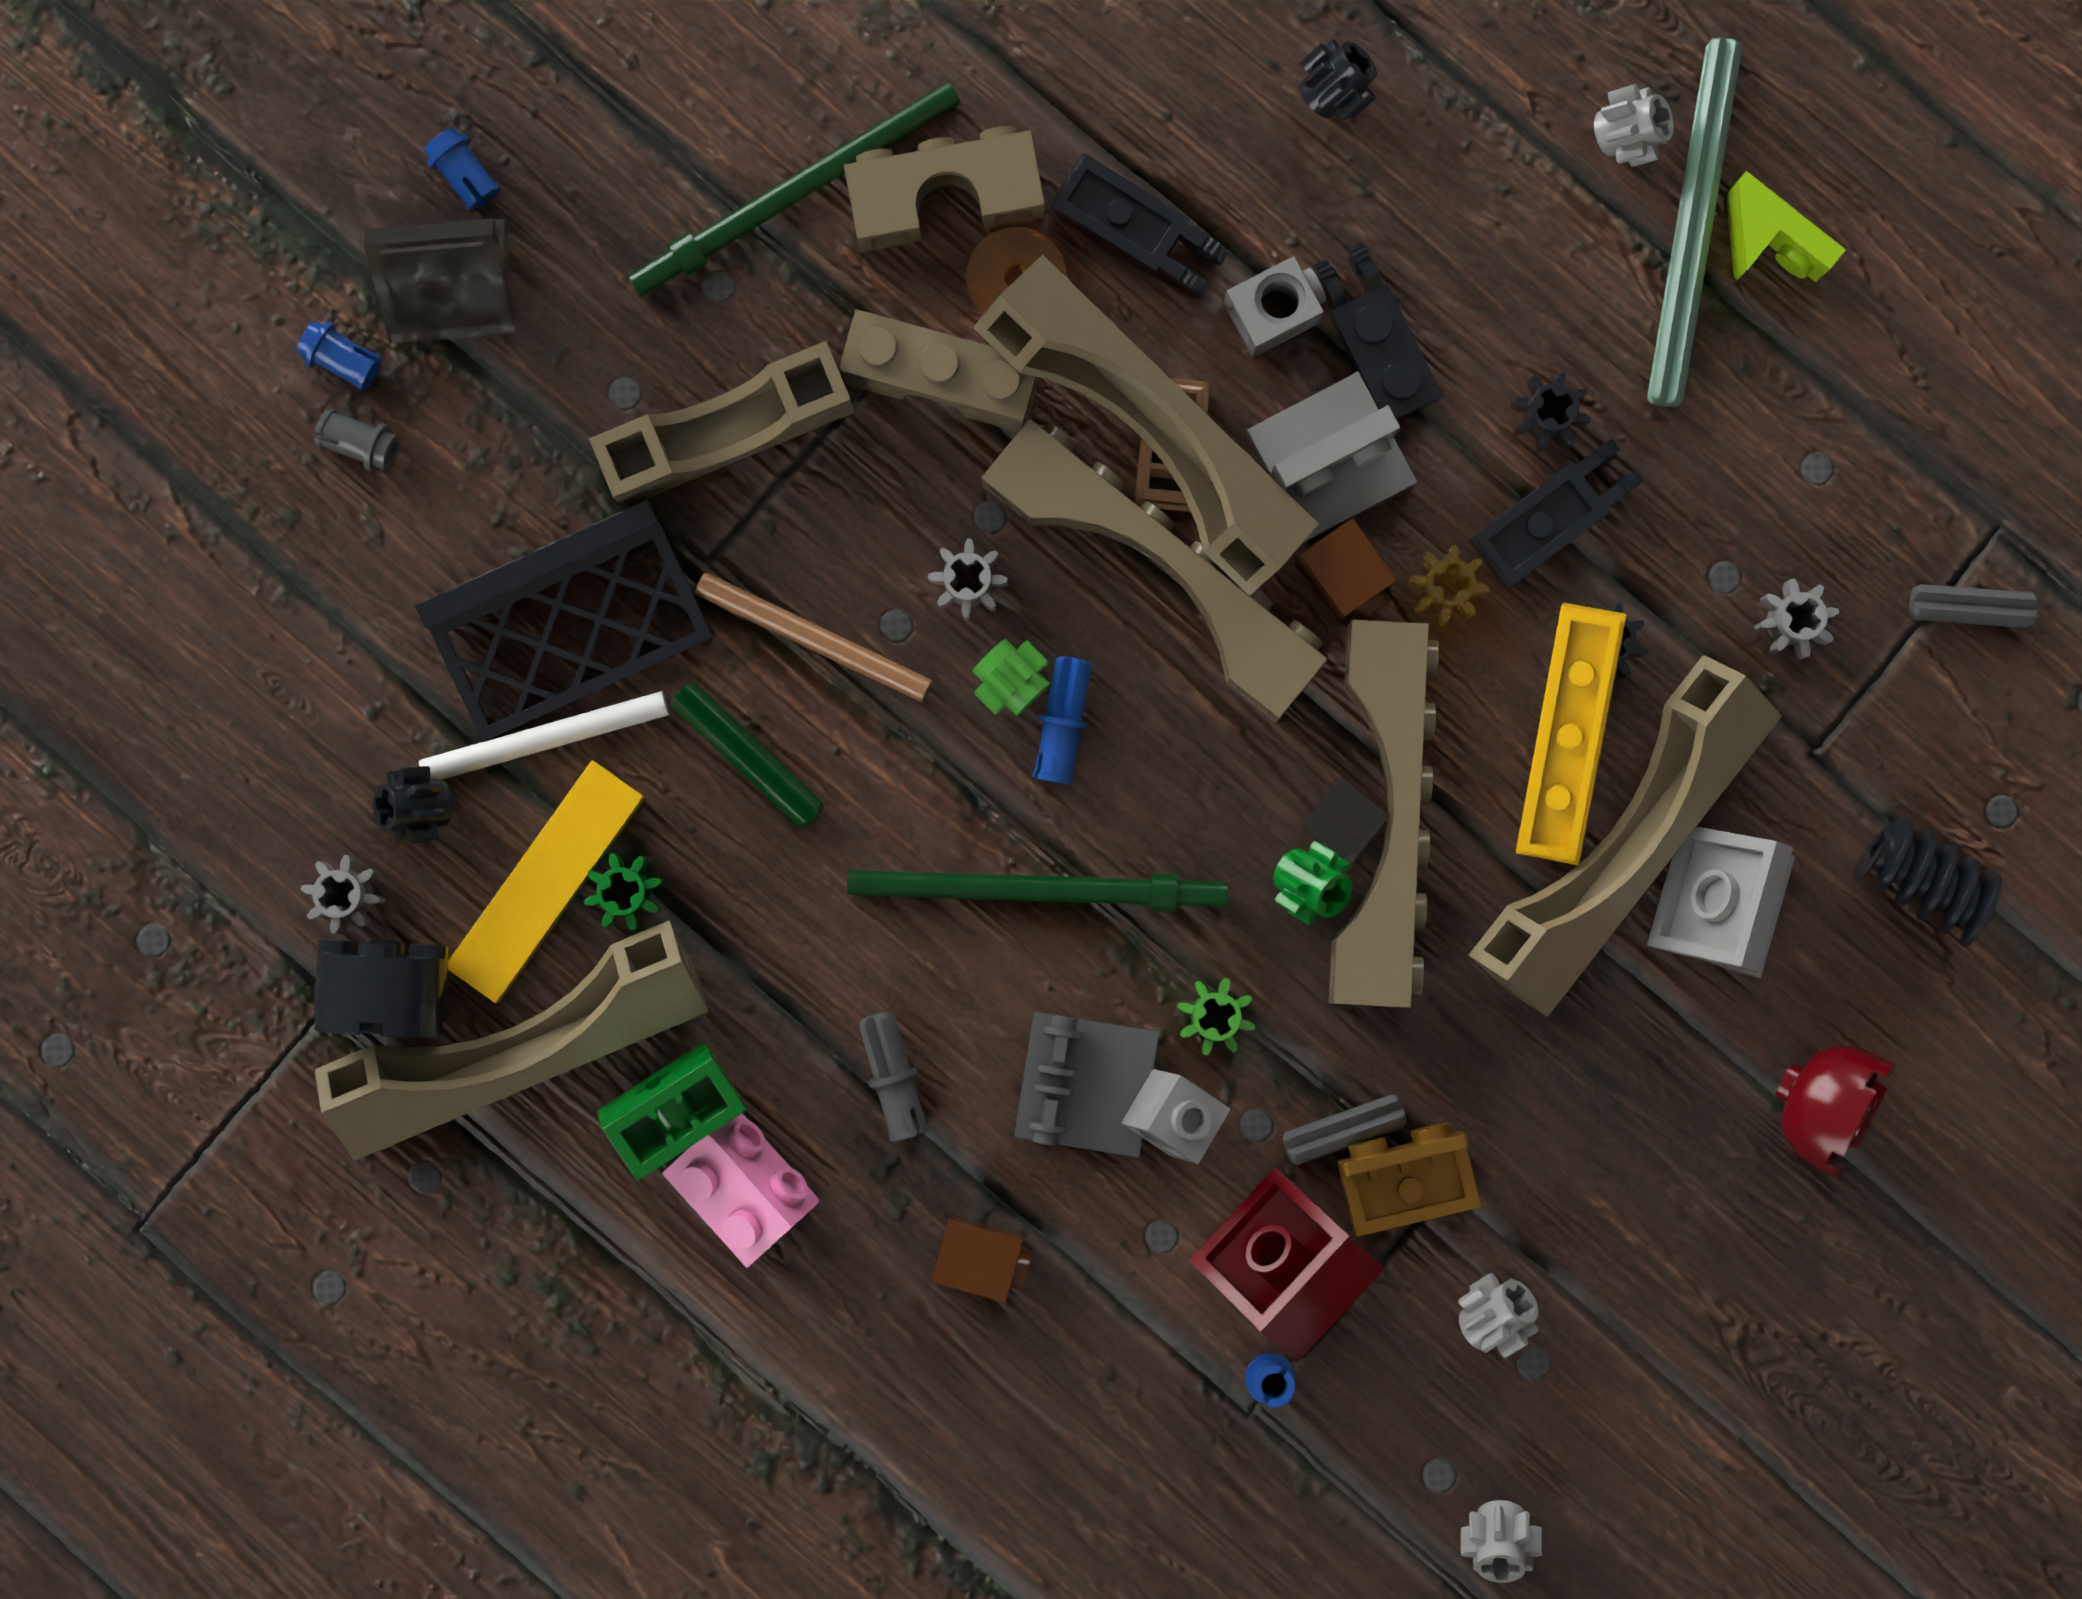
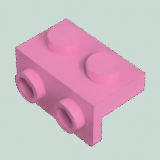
(741, 1188)

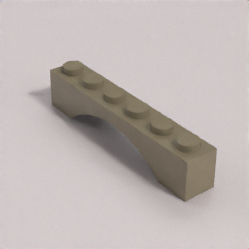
(1060, 335)
(1053, 487)
(1387, 684)
(1701, 745)
(404, 1091)

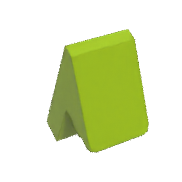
(1763, 219)

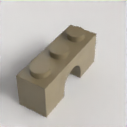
(995, 171)
(933, 365)

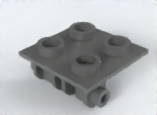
(1083, 1083)

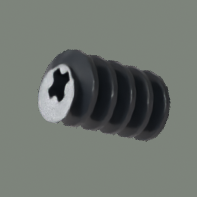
(1933, 877)

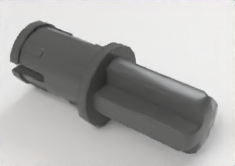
(892, 1076)

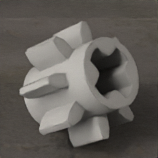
(1633, 125)
(966, 596)
(1779, 619)
(360, 897)
(1498, 1315)
(1501, 1541)

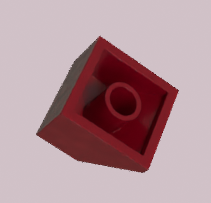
(1286, 1265)

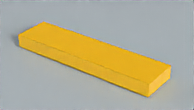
(1570, 733)
(545, 882)

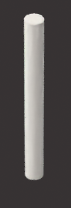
(547, 736)

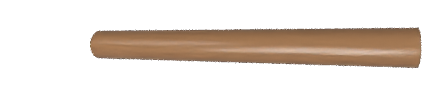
(813, 637)

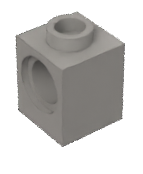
(1259, 329)
(1175, 1116)

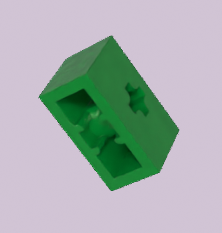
(670, 1111)

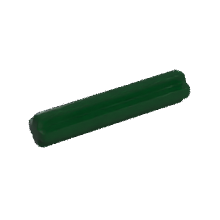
(747, 755)

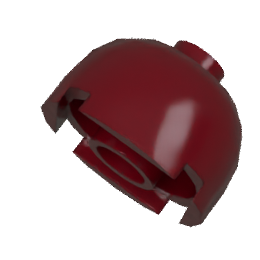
(1831, 1103)

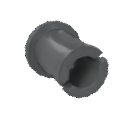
(355, 439)

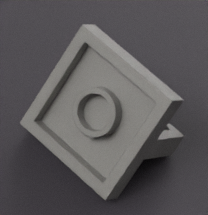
(1334, 453)
(1723, 899)

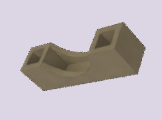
(693, 441)

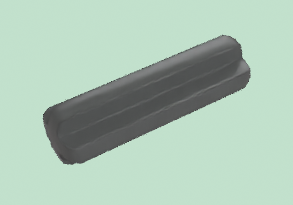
(1973, 606)
(1344, 1129)

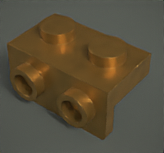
(1408, 1180)

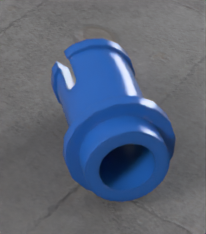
(461, 168)
(338, 355)
(1270, 1364)

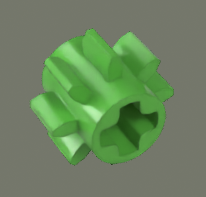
(1011, 677)
(1232, 1021)

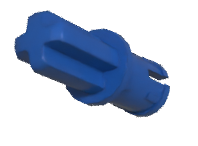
(1063, 720)

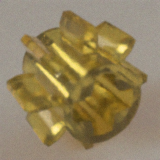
(1462, 575)

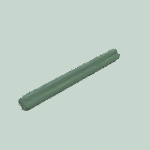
(1694, 222)

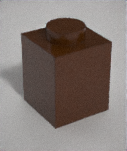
(1347, 573)
(981, 1259)

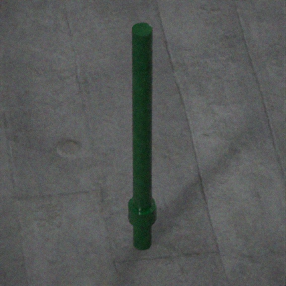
(690, 252)
(1160, 892)

